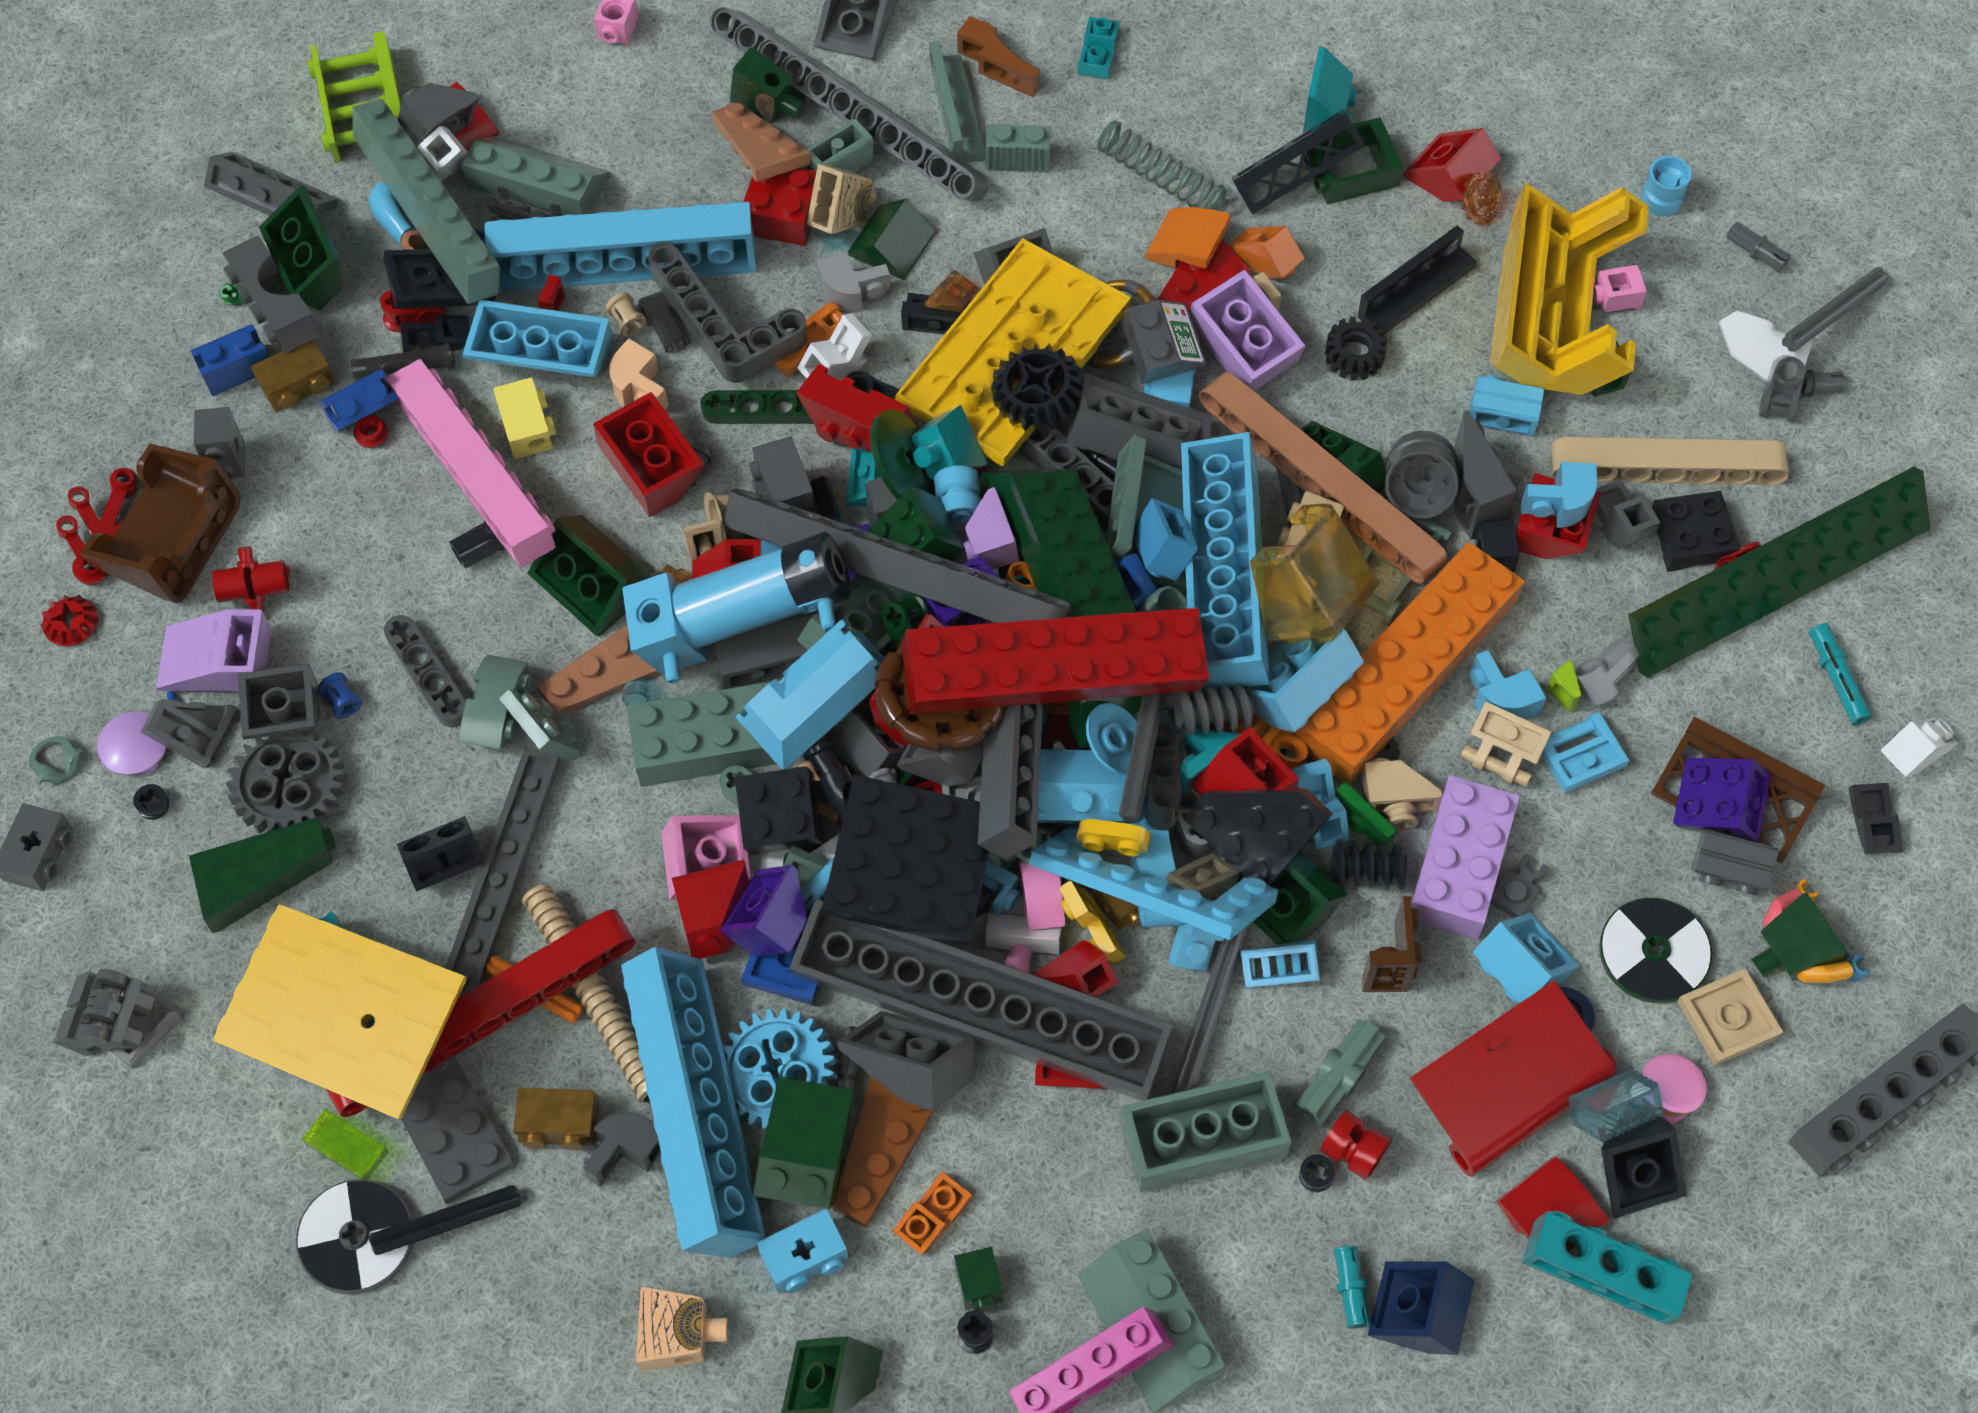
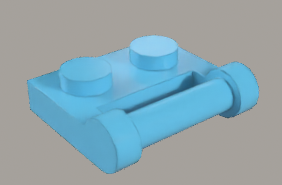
(1588, 760)

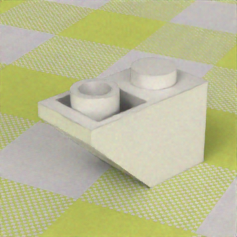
(1919, 745)

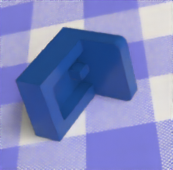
(1135, 579)

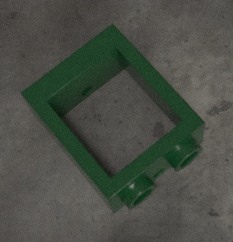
(1383, 152)

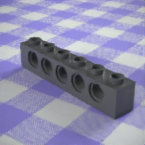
(1815, 1139)

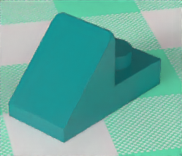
(1205, 749)

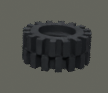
(1355, 332)

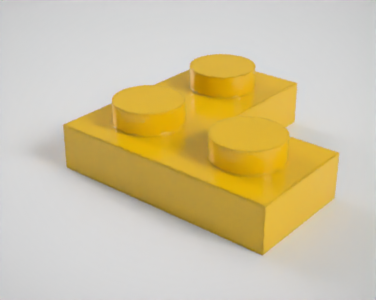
(1084, 908)

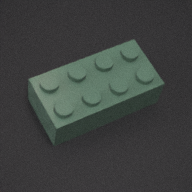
(693, 736)
(1205, 1131)

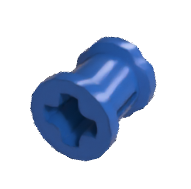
(339, 703)

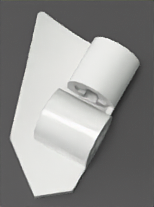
(1758, 343)

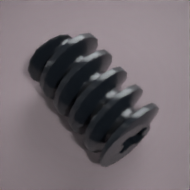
(1368, 863)

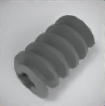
(1215, 708)

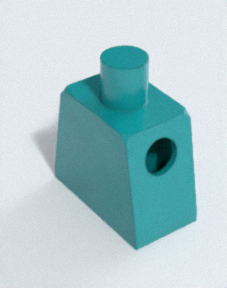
(947, 443)

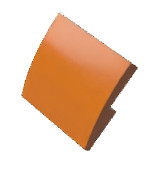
(1188, 236)

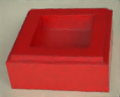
(552, 294)

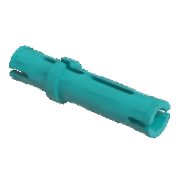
(1823, 639)

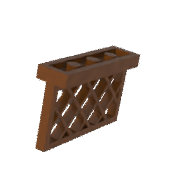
(1784, 779)

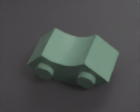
(485, 717)

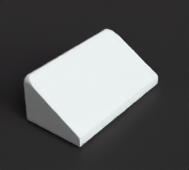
(1011, 930)

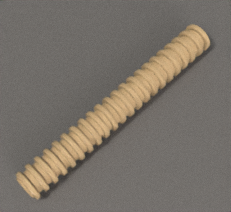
(595, 994)

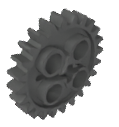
(256, 777)

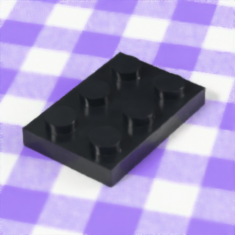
(421, 281)

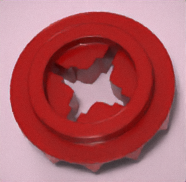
(82, 626)

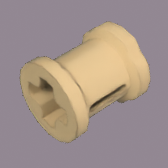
(626, 314)

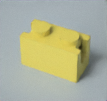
(523, 417)

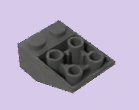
(1483, 484)

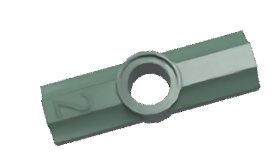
(1340, 1072)

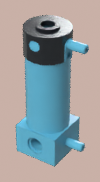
(677, 620)

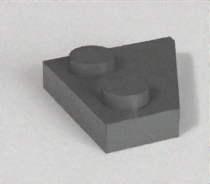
(189, 728)

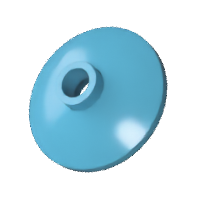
(1111, 735)

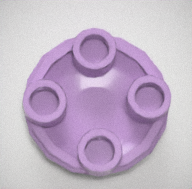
(126, 749)

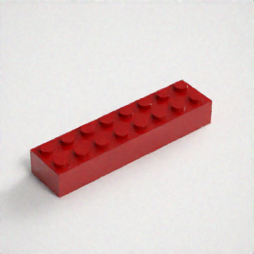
(1054, 660)

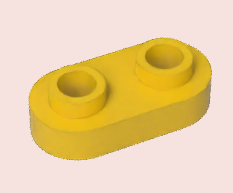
(1116, 836)

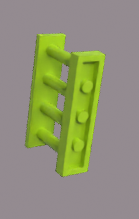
(383, 79)

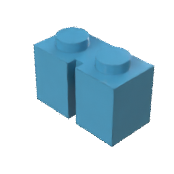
(1164, 540)

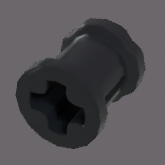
(977, 1318)

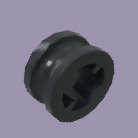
(146, 793)
(1314, 1162)

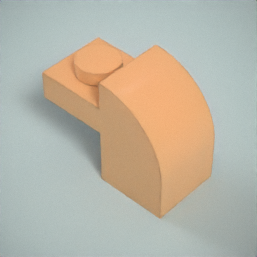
(632, 374)

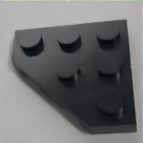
(1258, 828)

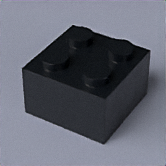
(778, 810)

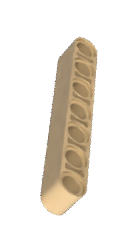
(1677, 460)

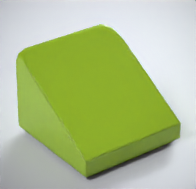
(1565, 686)

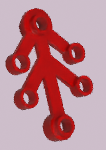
(107, 525)

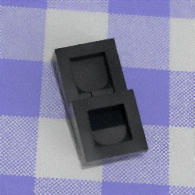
(432, 334)
(1874, 818)

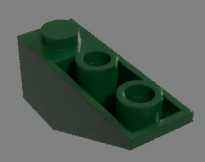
(1357, 457)

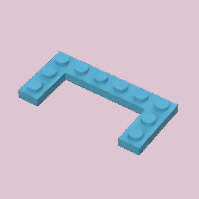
(1222, 917)

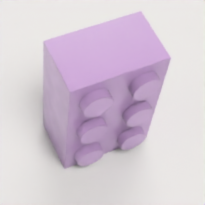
(1245, 331)

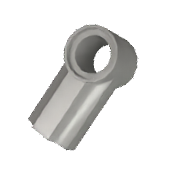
(1601, 675)

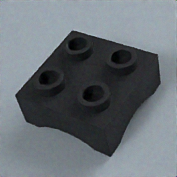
(1694, 530)

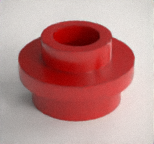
(368, 424)

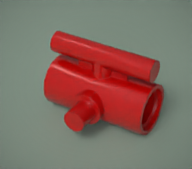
(251, 580)

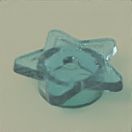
(830, 245)

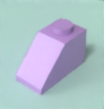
(990, 534)

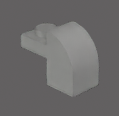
(847, 287)

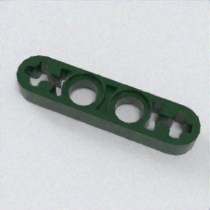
(763, 415)

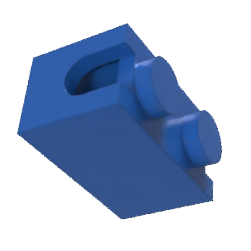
(229, 359)
(357, 400)

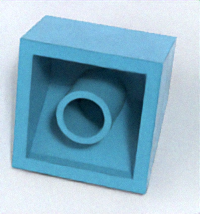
(1524, 957)

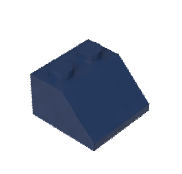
(1422, 1306)

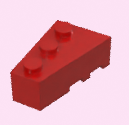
(842, 410)

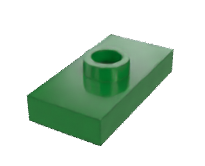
(1364, 818)

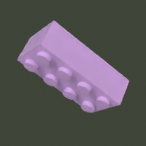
(1464, 857)

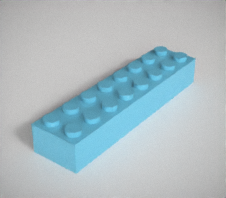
(617, 244)
(1225, 521)
(692, 1104)

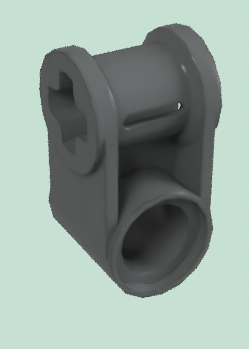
(1782, 390)

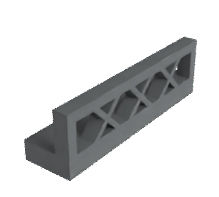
(257, 184)

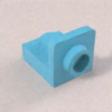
(1004, 884)

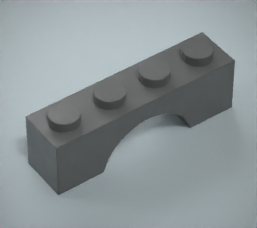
(285, 316)

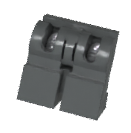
(102, 1012)

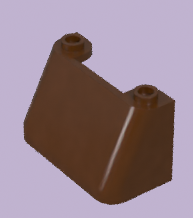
(170, 525)

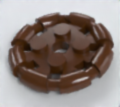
(923, 732)

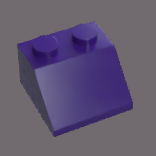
(768, 913)

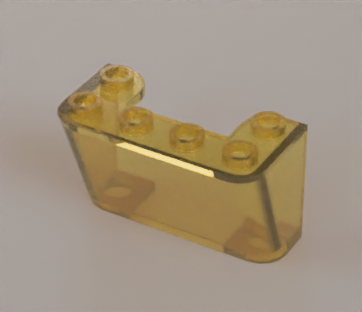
(1312, 585)

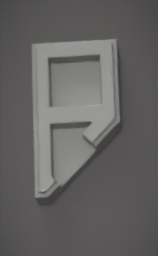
(154, 1030)

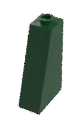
(257, 869)

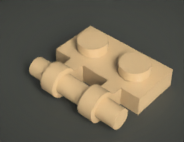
(1511, 734)

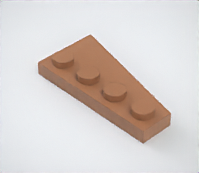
(759, 143)
(595, 674)

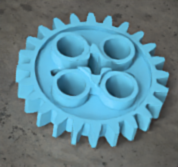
(807, 1054)

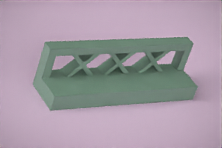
(956, 105)

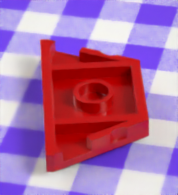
(1193, 282)

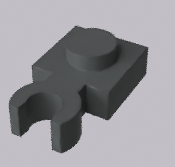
(1517, 892)

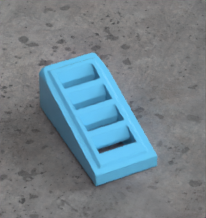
(1313, 972)

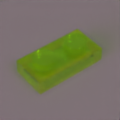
(345, 1145)

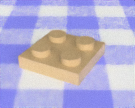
(1730, 1017)

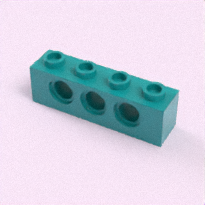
(1548, 1254)

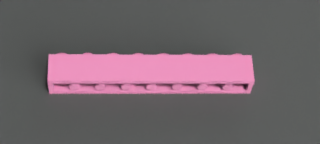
(471, 463)

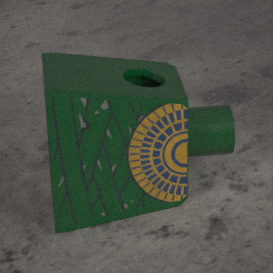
(763, 87)

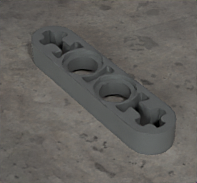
(424, 672)

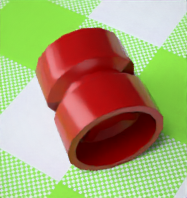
(1355, 1144)

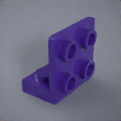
(1723, 796)

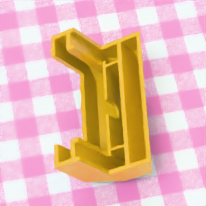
(1549, 291)

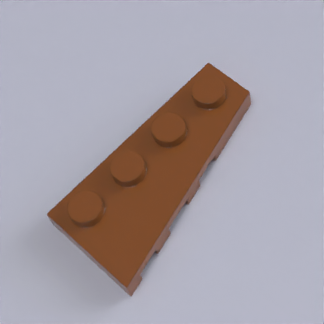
(878, 1151)

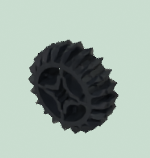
(1038, 371)

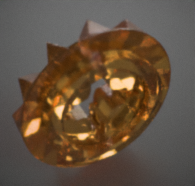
(1490, 196)

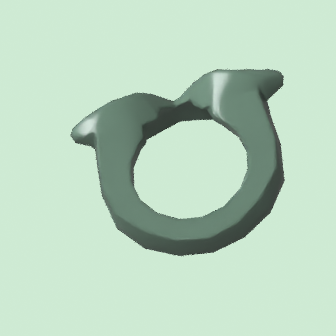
(52, 775)

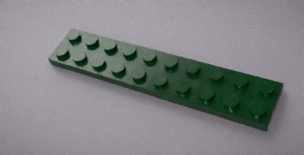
(1779, 571)

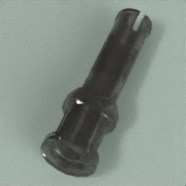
(433, 357)

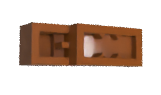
(980, 42)

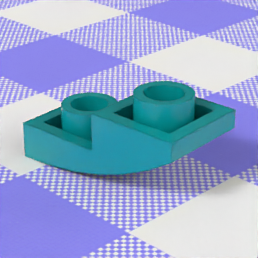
(1098, 47)

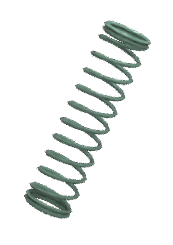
(1109, 144)

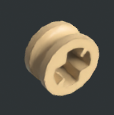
(1401, 816)

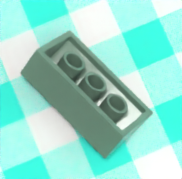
(533, 175)
(1136, 1277)

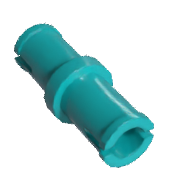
(1352, 1287)

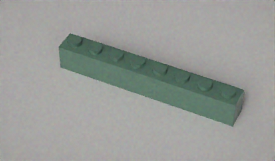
(426, 201)

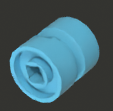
(1666, 185)
(958, 491)

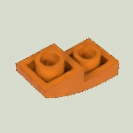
(932, 1214)

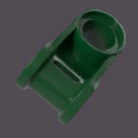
(906, 619)

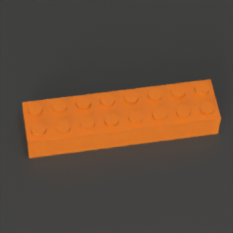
(1411, 661)

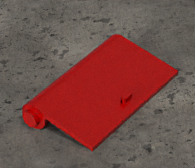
(1520, 1086)

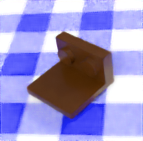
(1390, 967)

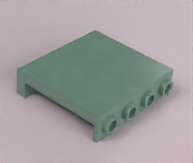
(1135, 484)

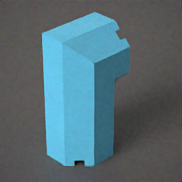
(813, 695)

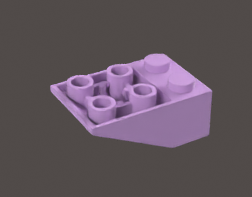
(213, 651)

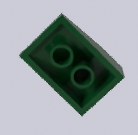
(804, 1143)

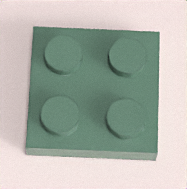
(541, 725)

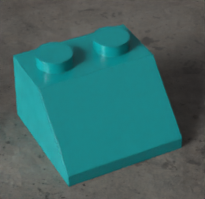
(1329, 89)

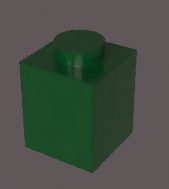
(978, 1279)

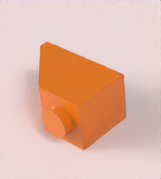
(1268, 251)

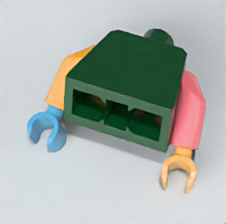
(1804, 942)

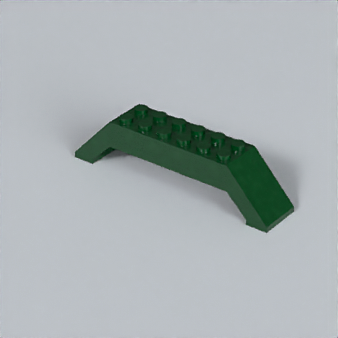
(1064, 555)

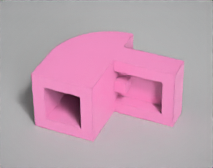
(1041, 897)

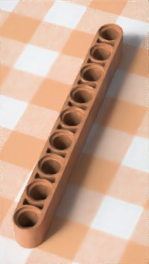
(1322, 474)

